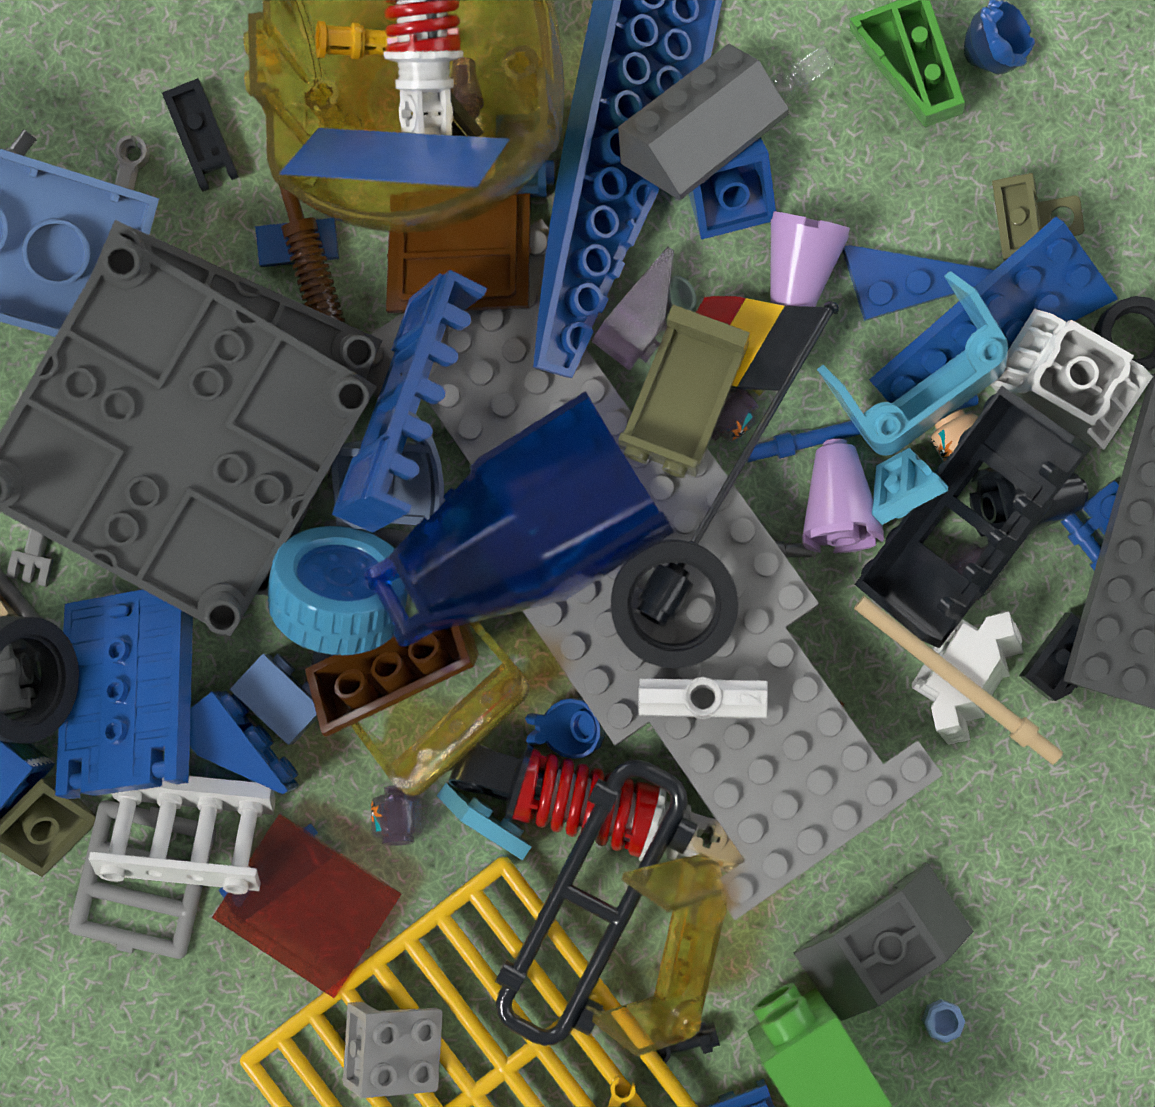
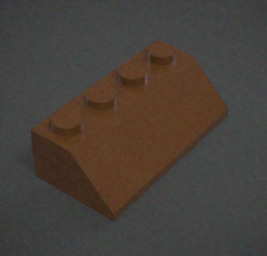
(365, 683)

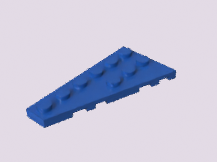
(1043, 275)

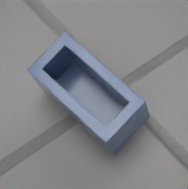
(277, 697)

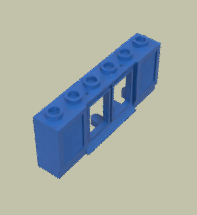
(415, 348)

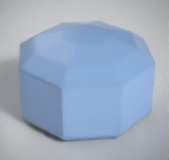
(943, 1020)

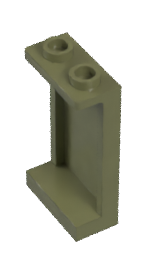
(684, 392)

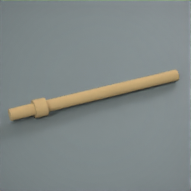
(1021, 730)

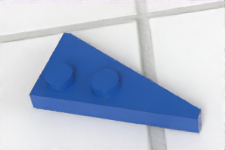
(897, 281)

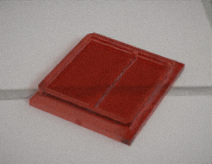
(311, 906)

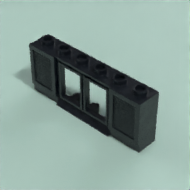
(919, 584)

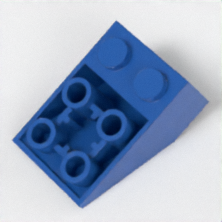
(229, 739)

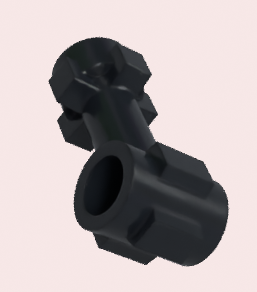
(704, 1038)

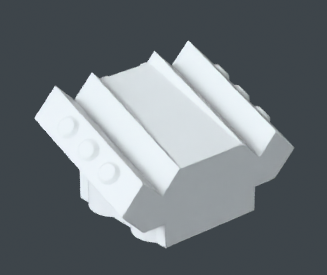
(1073, 377)
(981, 658)

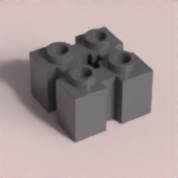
(18, 678)

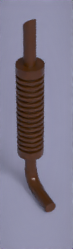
(308, 259)

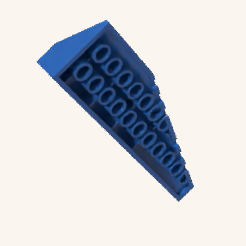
(600, 205)

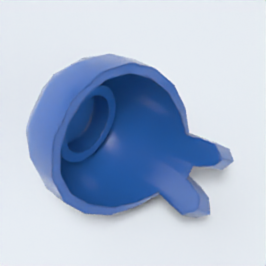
(567, 729)

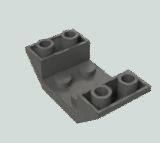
(886, 946)

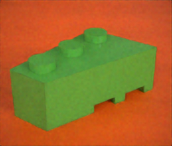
(912, 56)

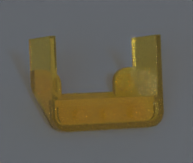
(458, 730)
(698, 906)

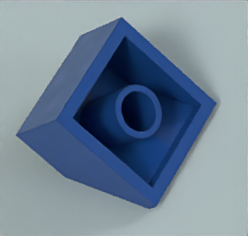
(736, 195)

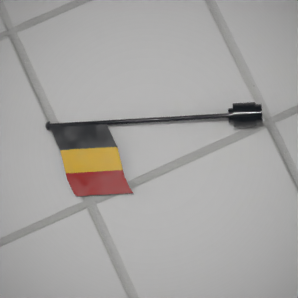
(776, 352)

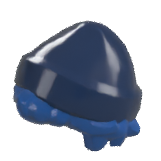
(998, 38)

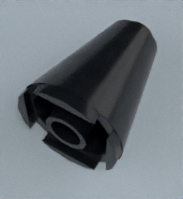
(997, 495)

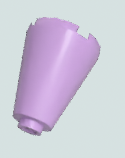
(802, 258)
(839, 502)

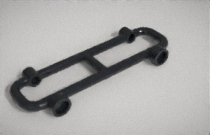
(673, 832)

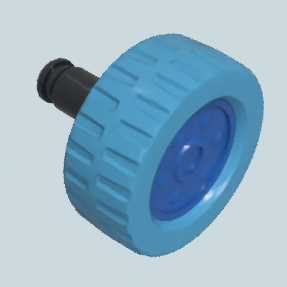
(321, 591)

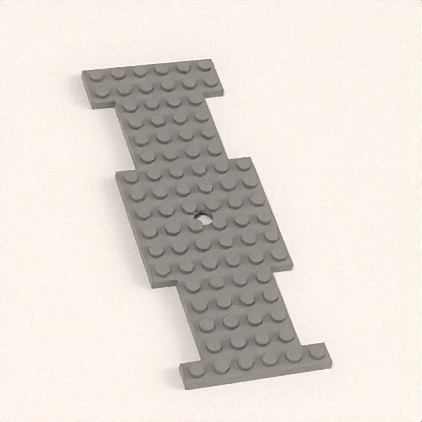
(776, 784)

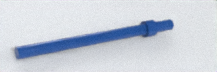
(786, 444)

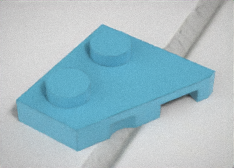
(903, 485)
(478, 817)

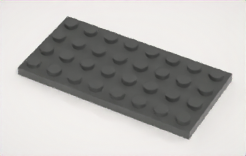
(1117, 624)

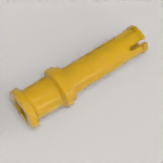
(349, 40)

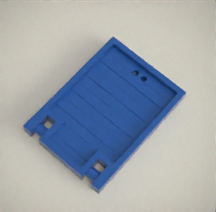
(128, 697)

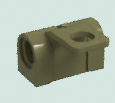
(1022, 216)

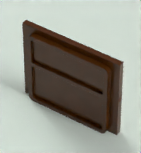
(485, 250)

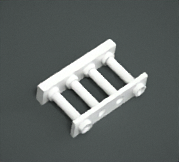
(210, 797)

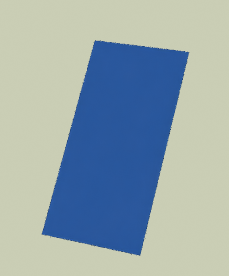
(396, 157)

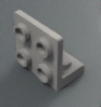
(391, 1050)

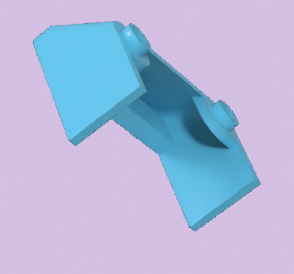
(894, 425)

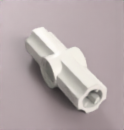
(732, 698)

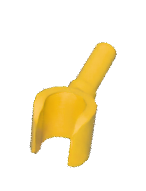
(616, 1100)

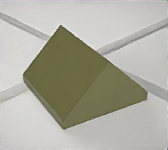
(43, 827)

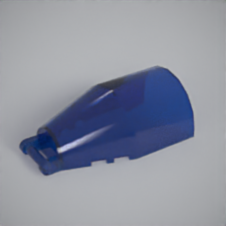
(523, 527)

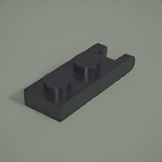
(199, 131)

